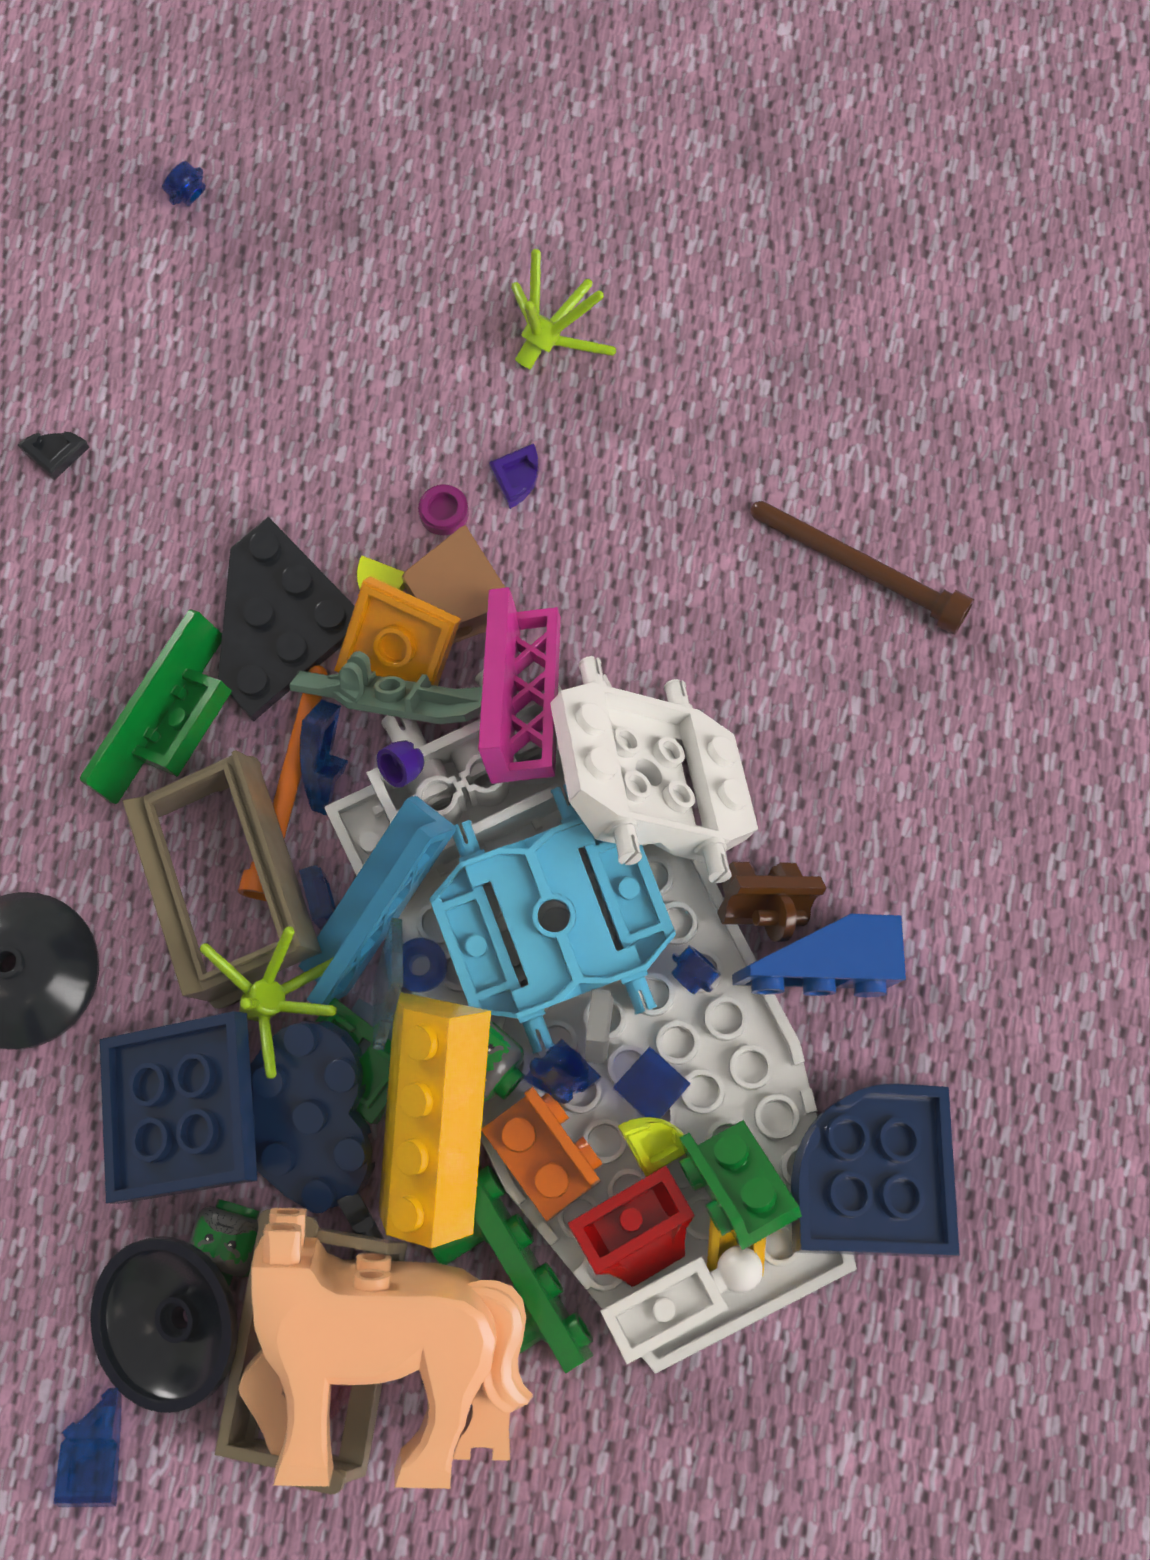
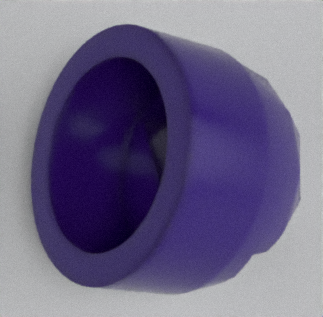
(400, 763)

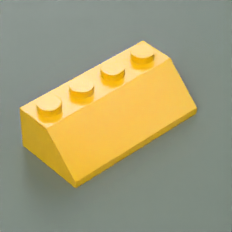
(433, 1120)

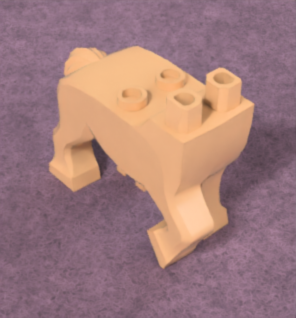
(371, 1325)

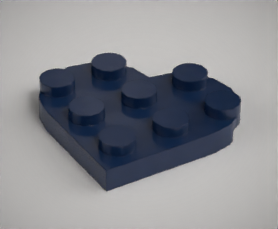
(307, 1117)

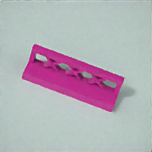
(500, 687)

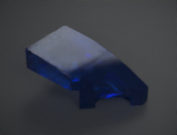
(318, 766)
(91, 1457)

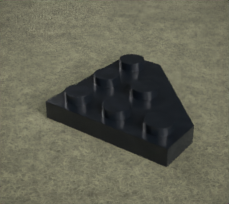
(276, 618)

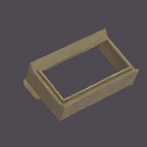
(271, 860)
(238, 1427)

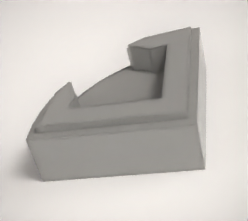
(598, 1026)

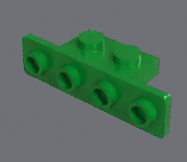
(164, 714)

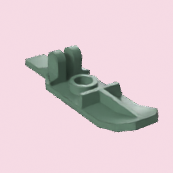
(362, 690)

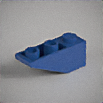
(851, 953)

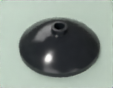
(52, 970)
(142, 1328)

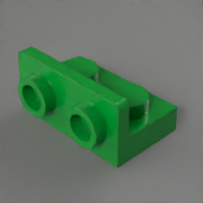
(741, 1183)

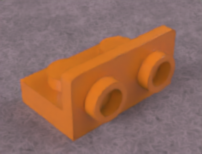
(542, 1154)

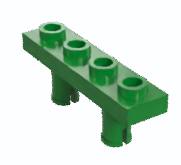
(534, 1282)

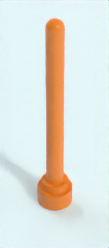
(286, 788)

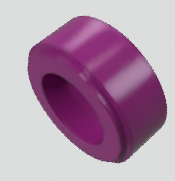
(443, 509)

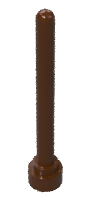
(945, 607)

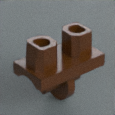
(769, 901)

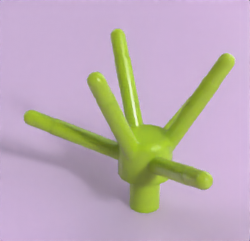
(544, 332)
(268, 997)

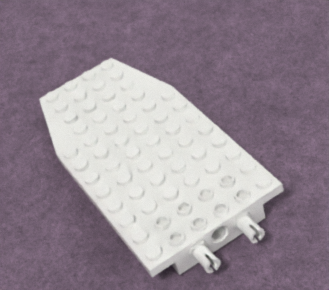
(724, 1042)

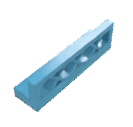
(376, 896)

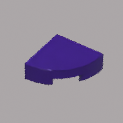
(516, 474)

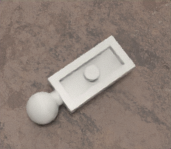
(679, 1302)

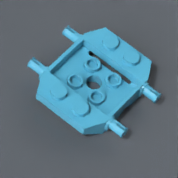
(554, 962)

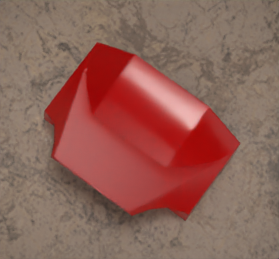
(636, 1229)

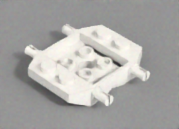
(628, 775)

